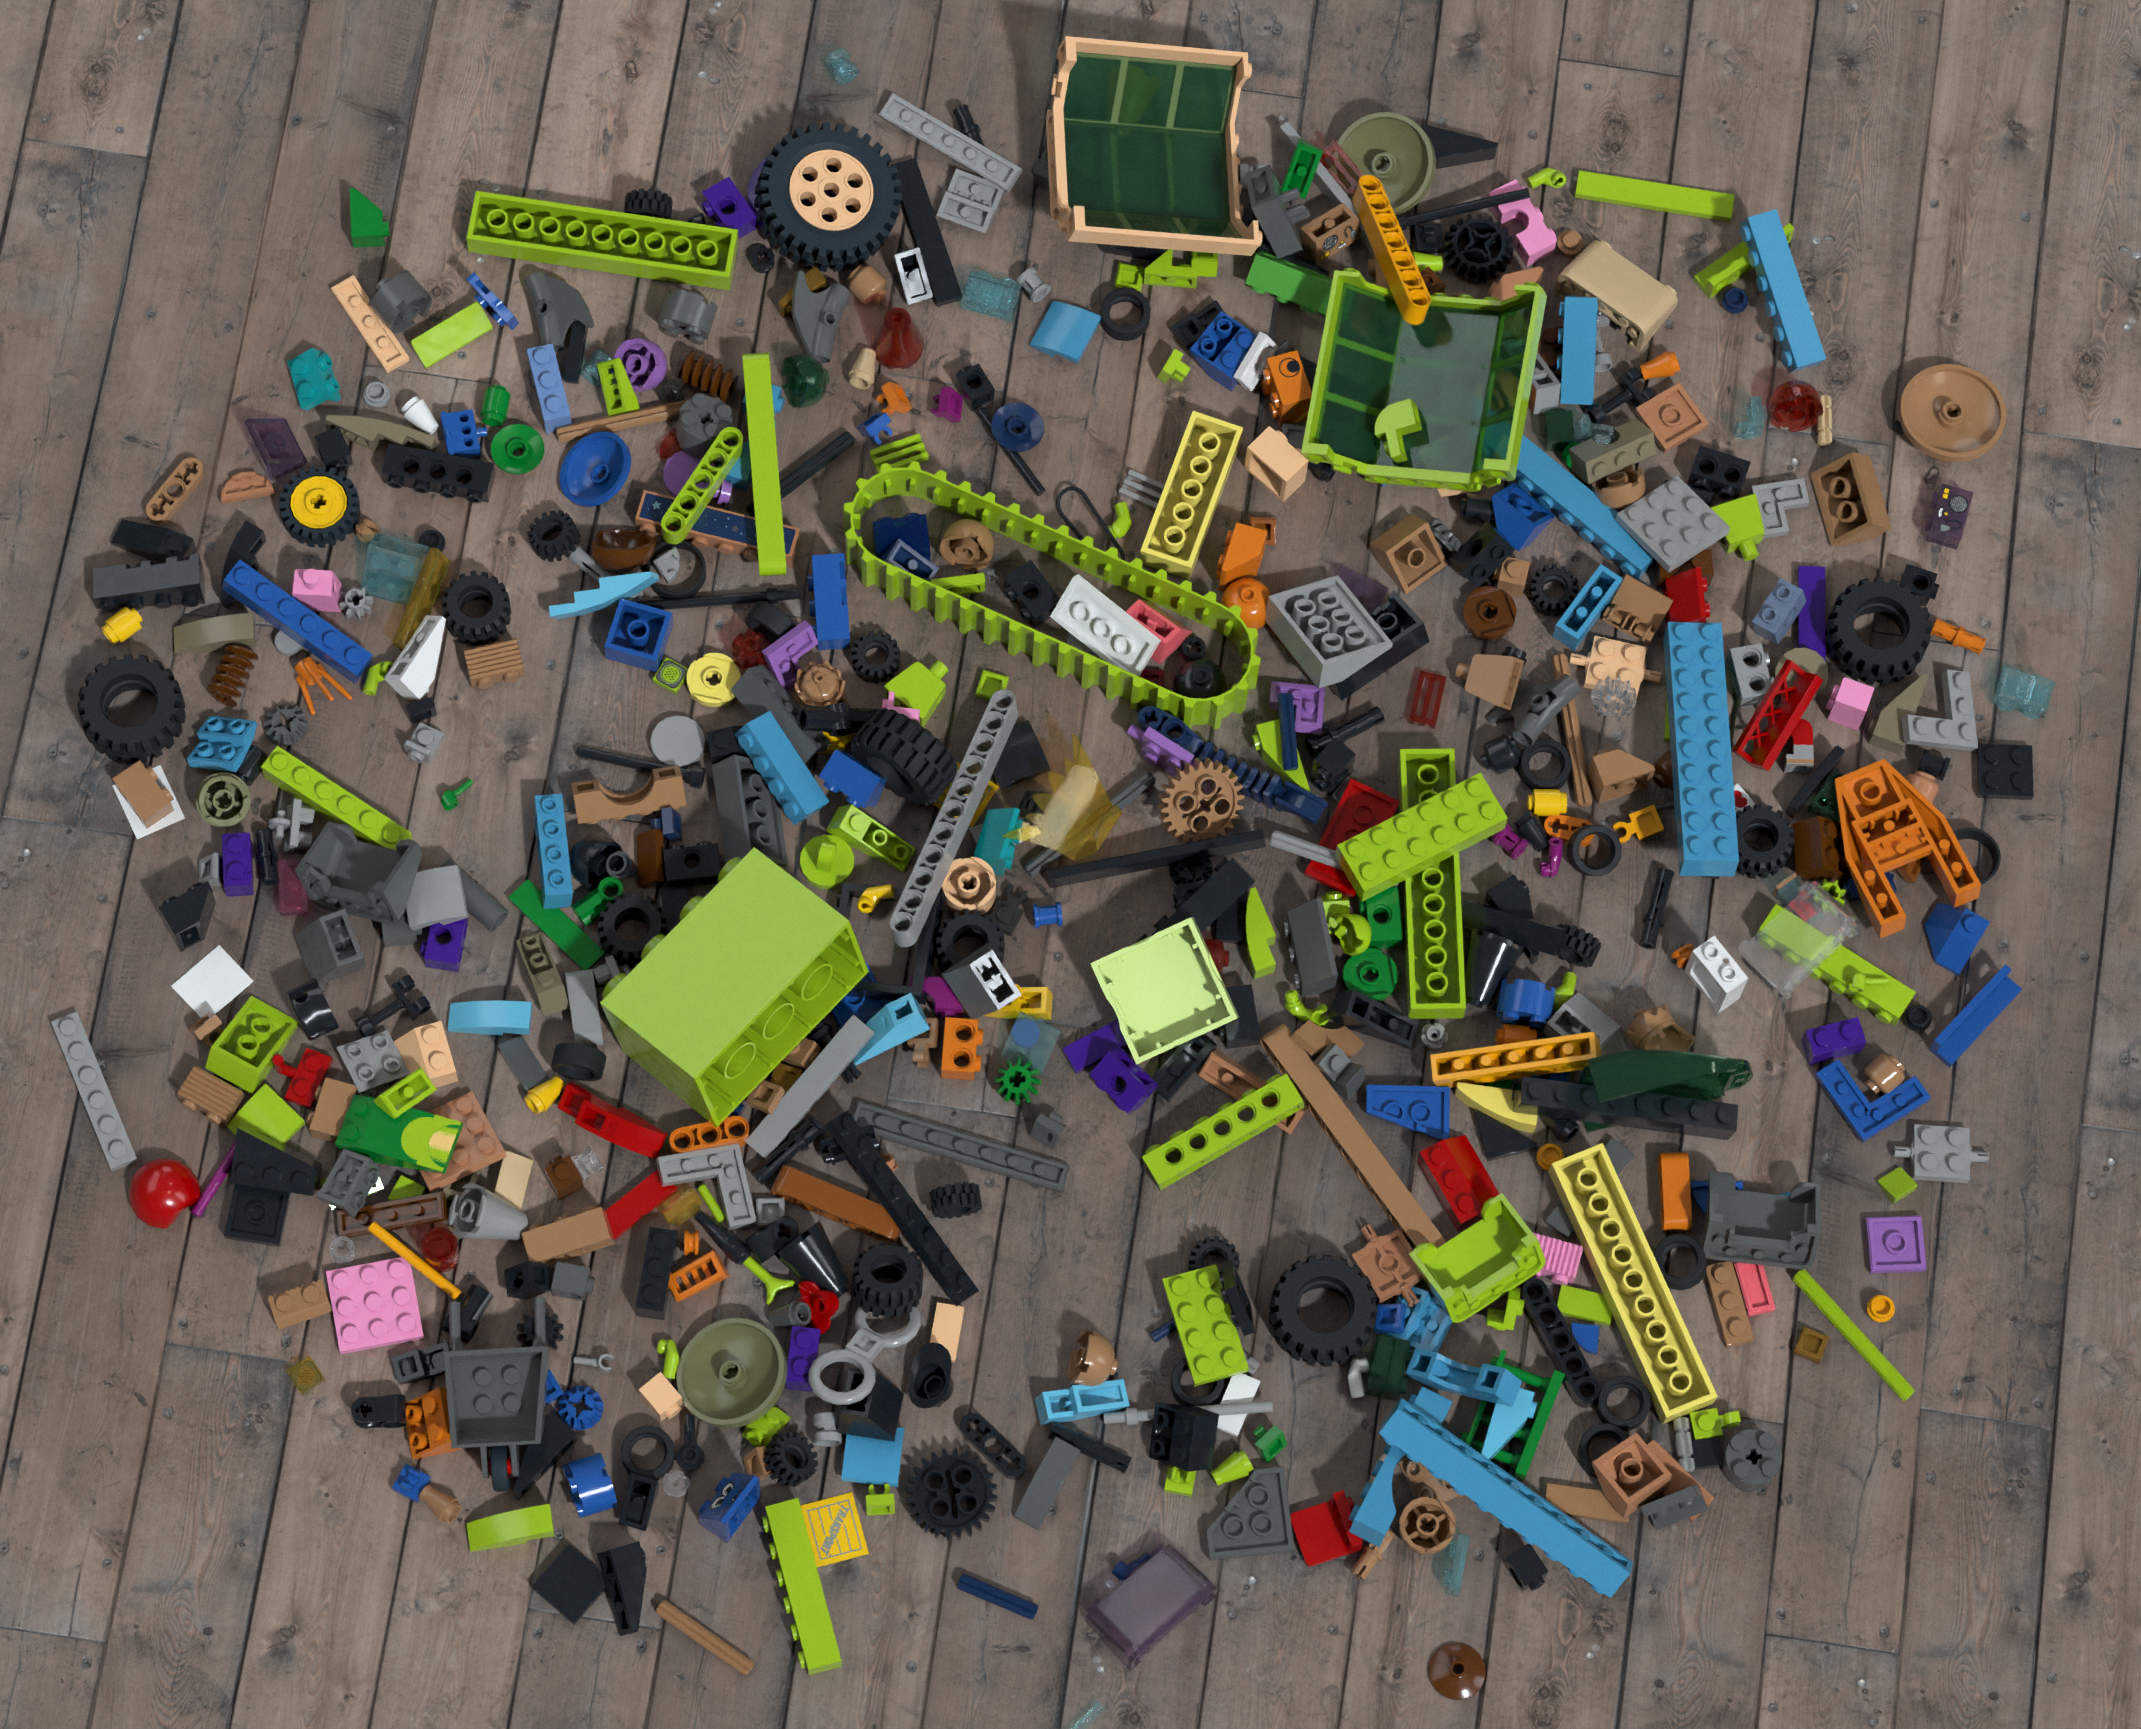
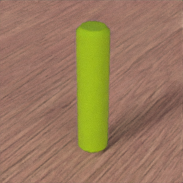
(711, 1203)

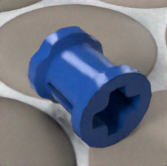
(1047, 915)

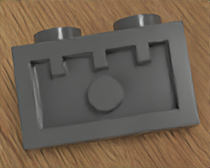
(349, 1182)
(1675, 1507)

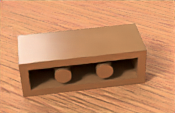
(568, 1236)

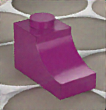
(941, 998)

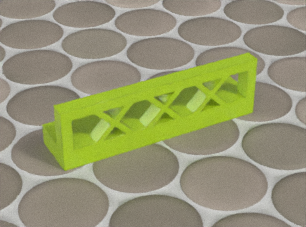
(1729, 268)

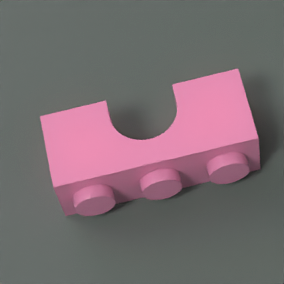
(1536, 240)

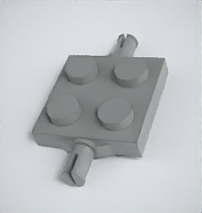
(1941, 1153)

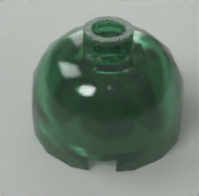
(805, 380)

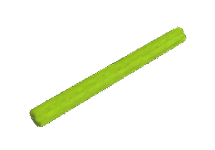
(1853, 1334)

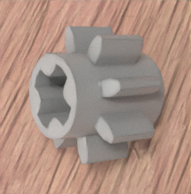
(356, 595)

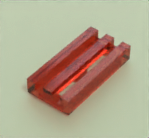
(1327, 151)
(1423, 720)

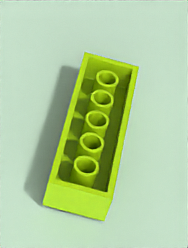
(1421, 837)

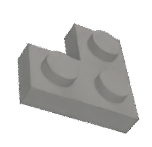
(1774, 499)

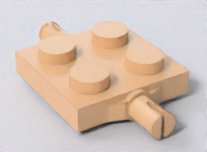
(1615, 659)

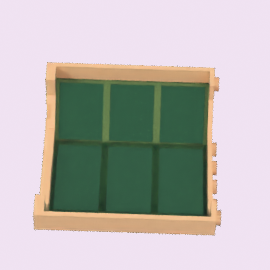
(1148, 146)

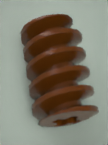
(707, 376)
(229, 674)

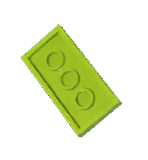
(1204, 1325)

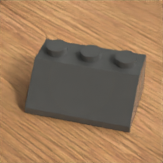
(1310, 949)

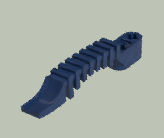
(1261, 788)

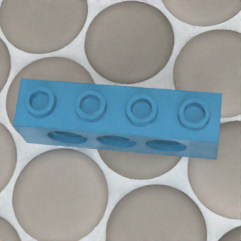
(552, 851)

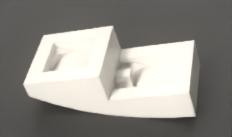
(1239, 1390)

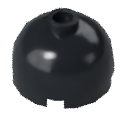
(1199, 679)
(589, 859)

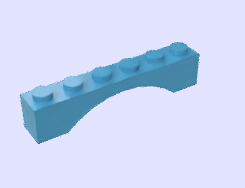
(1378, 1509)

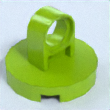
(827, 861)

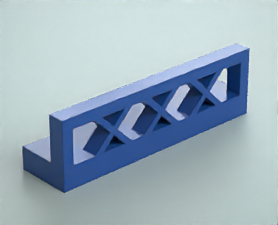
(1975, 1017)

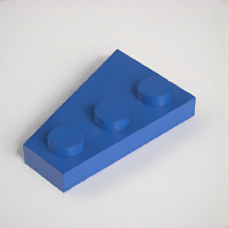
(1412, 1107)

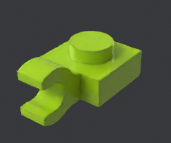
(1709, 1424)

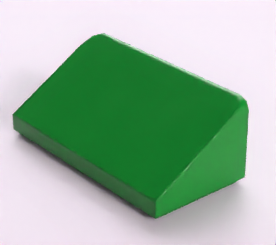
(1302, 167)

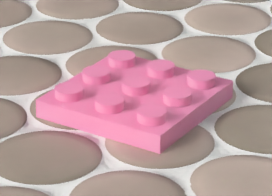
(374, 1305)

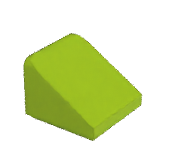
(1205, 262)
(1897, 1185)

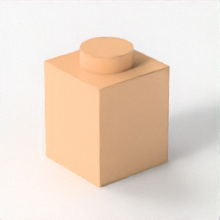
(661, 1397)

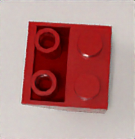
(1688, 595)

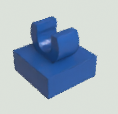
(874, 425)
(411, 1483)

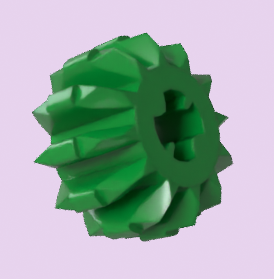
(1011, 1075)

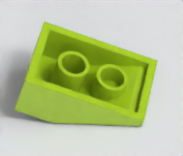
(249, 1043)

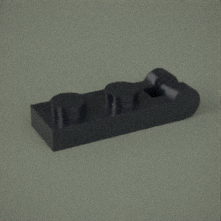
(1181, 1066)

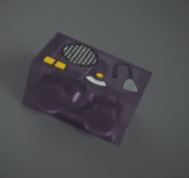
(1949, 516)

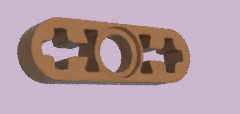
(192, 481)

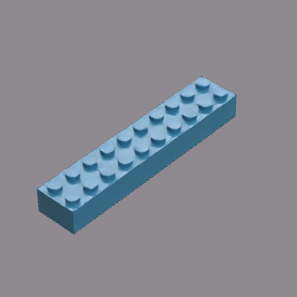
(1700, 749)

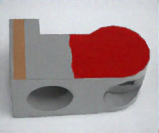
(1801, 757)

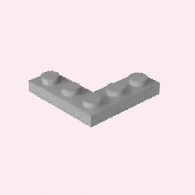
(1958, 728)
(726, 1166)

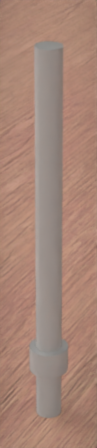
(1133, 1415)

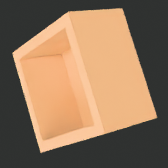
(1276, 463)

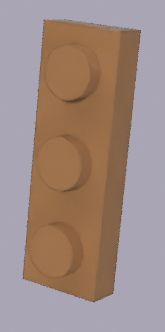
(1728, 1304)

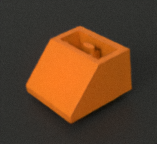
(1241, 554)
(429, 1424)

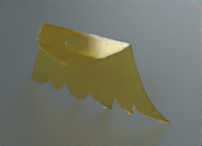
(1073, 812)

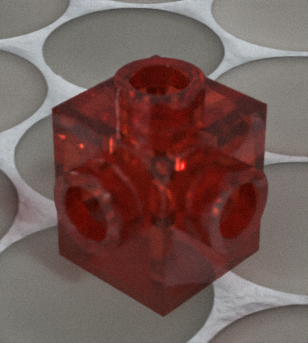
(746, 657)

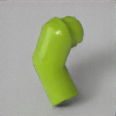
(1123, 522)
(1565, 990)
(671, 1358)

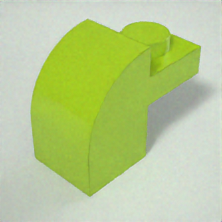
(1393, 423)

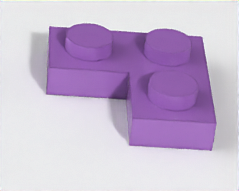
(784, 652)
(1307, 702)

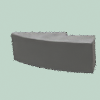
(1047, 1483)

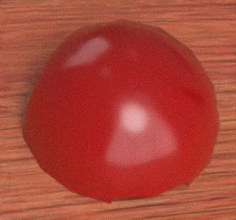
(162, 1191)

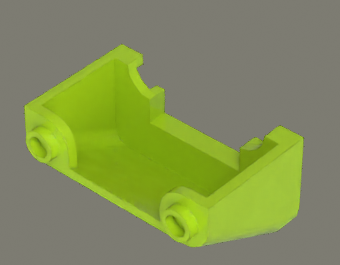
(1480, 1261)

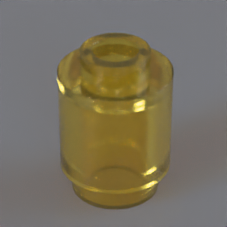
(681, 1206)

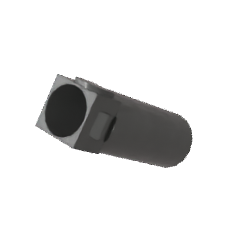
(480, 903)

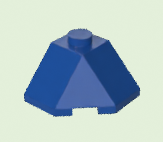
(1953, 935)

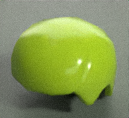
(1353, 933)

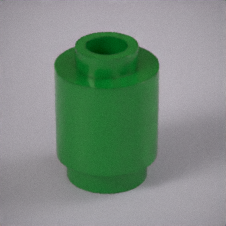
(495, 405)

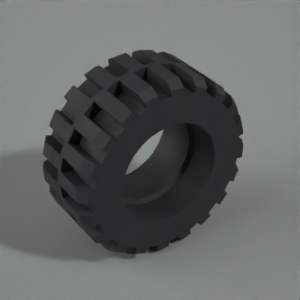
(1889, 601)
(125, 676)
(906, 755)
(1327, 1275)

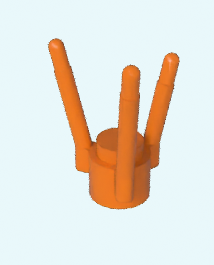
(311, 674)

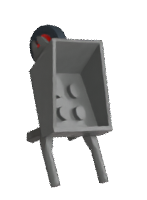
(497, 1397)

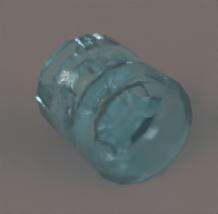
(841, 66)
(590, 370)

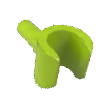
(1858, 982)

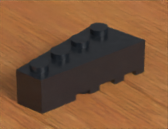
(1405, 632)

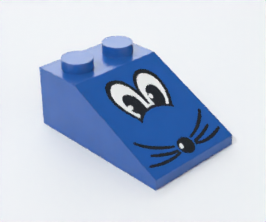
(730, 1505)

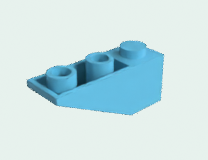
(893, 1025)

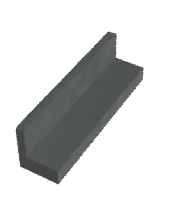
(763, 693)

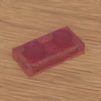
(292, 894)

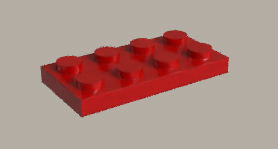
(1356, 812)

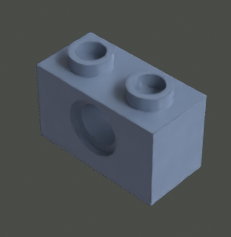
(1779, 611)

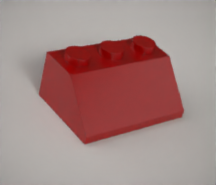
(1457, 1179)

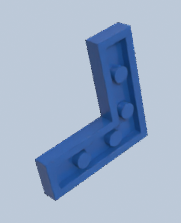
(1868, 1118)

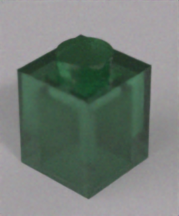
(1558, 429)

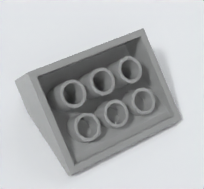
(1326, 630)

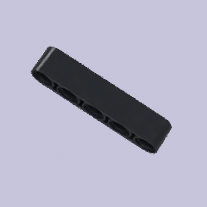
(1559, 1329)

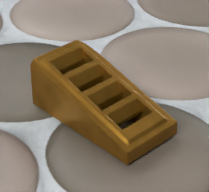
(815, 283)

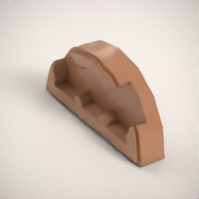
(246, 486)

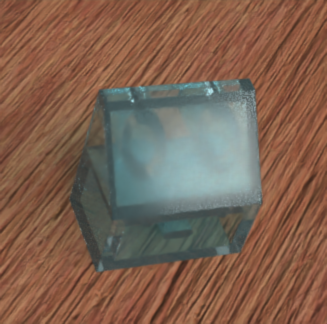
(392, 568)

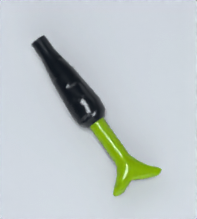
(740, 1254)

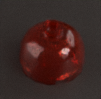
(1795, 406)

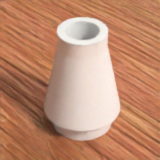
(419, 414)

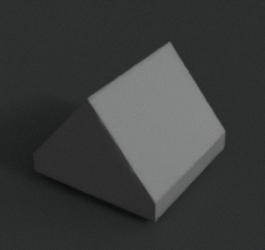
(211, 870)

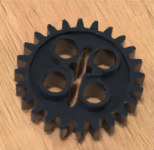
(927, 1498)

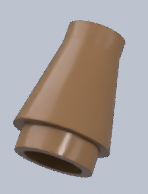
(441, 1504)

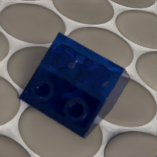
(910, 529)

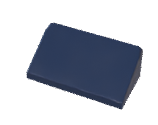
(909, 560)

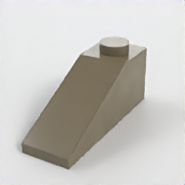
(1887, 729)

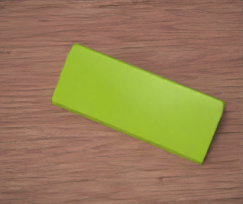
(451, 335)

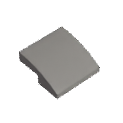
(970, 201)
(436, 898)

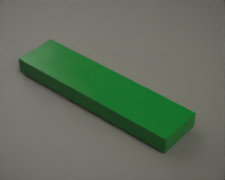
(556, 927)

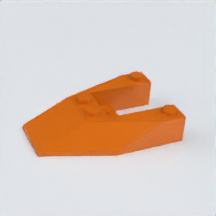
(1888, 826)

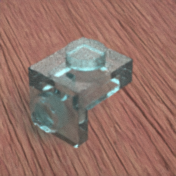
(1756, 416)
(1599, 433)

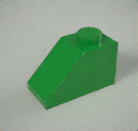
(367, 222)

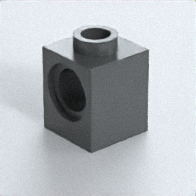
(572, 1281)

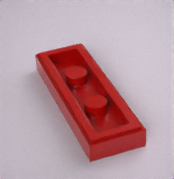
(638, 1204)

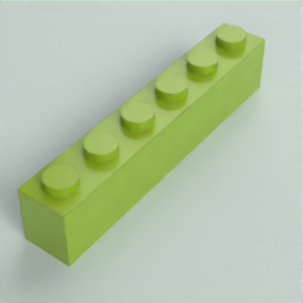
(331, 800)
(1884, 1000)
(803, 1587)

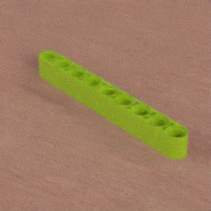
(764, 464)

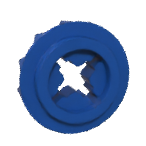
(587, 1418)

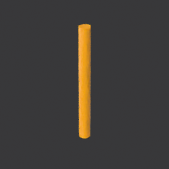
(414, 1260)

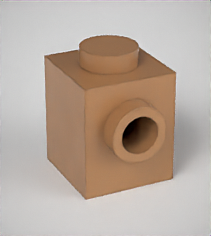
(1512, 576)

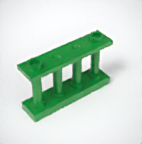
(1528, 1436)

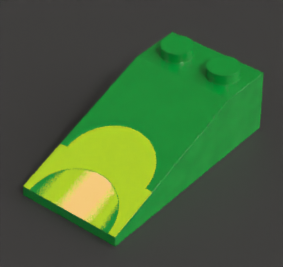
(409, 1141)

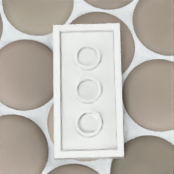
(1104, 627)

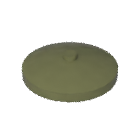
(1392, 151)
(732, 1373)

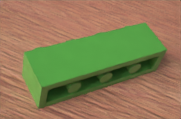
(1290, 282)

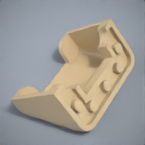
(1622, 289)

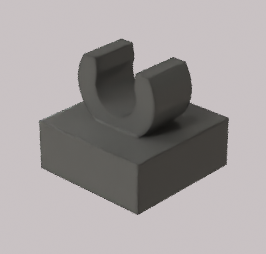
(1048, 1129)

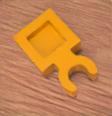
(1643, 824)

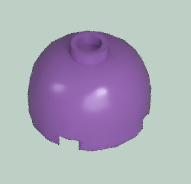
(643, 363)

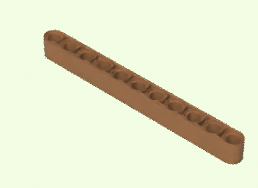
(1350, 1138)

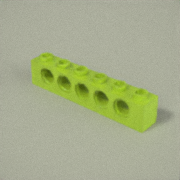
(1240, 1131)

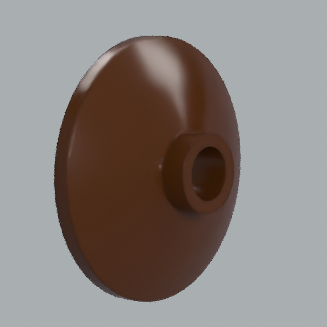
(1455, 1685)

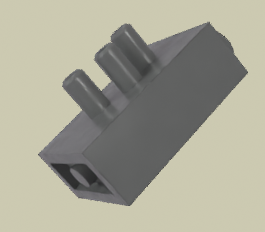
(1274, 211)

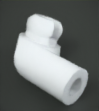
(1354, 1376)

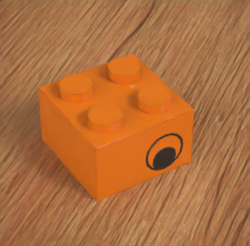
(1287, 388)

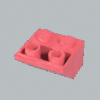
(1162, 625)

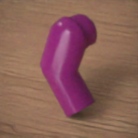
(1554, 858)

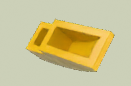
(1033, 1001)

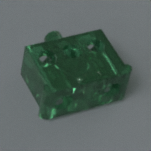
(1826, 798)

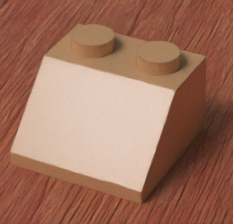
(428, 1049)

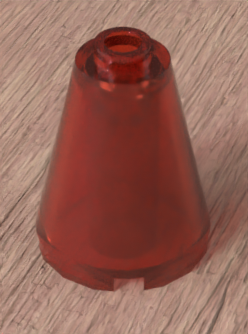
(897, 340)

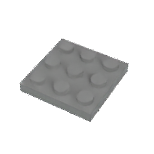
(1672, 523)

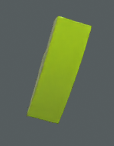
(1258, 937)
(511, 1528)

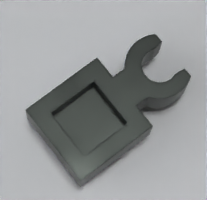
(1008, 913)

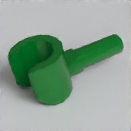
(449, 798)

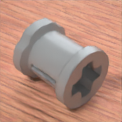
(1033, 285)

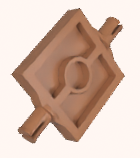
(1388, 1265)

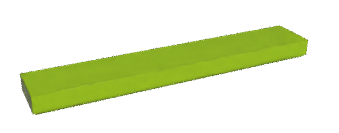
(1654, 196)

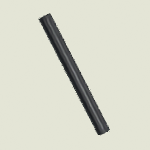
(1015, 457)

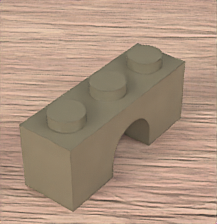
(1596, 461)

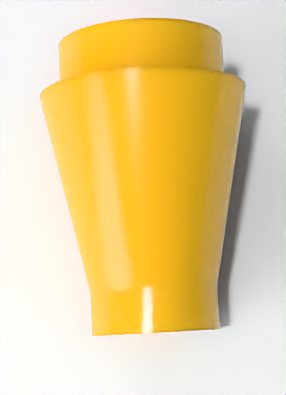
(543, 1095)

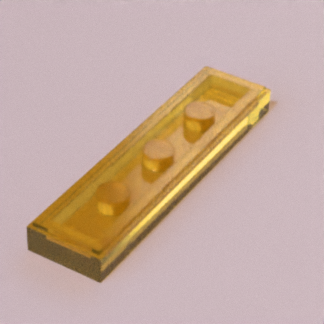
(422, 596)

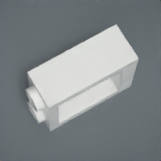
(1717, 981)

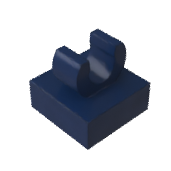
(669, 824)

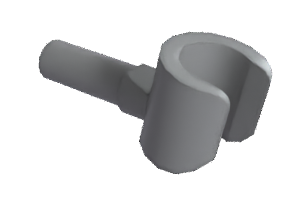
(595, 1362)

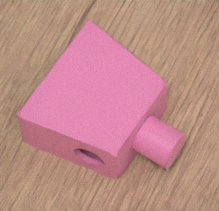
(317, 589)

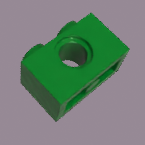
(1387, 934)

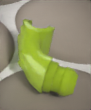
(1296, 1008)

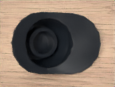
(931, 1376)

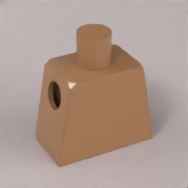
(1492, 678)

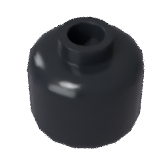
(1501, 754)

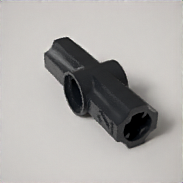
(836, 719)

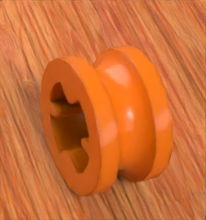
(1682, 955)
(691, 1242)

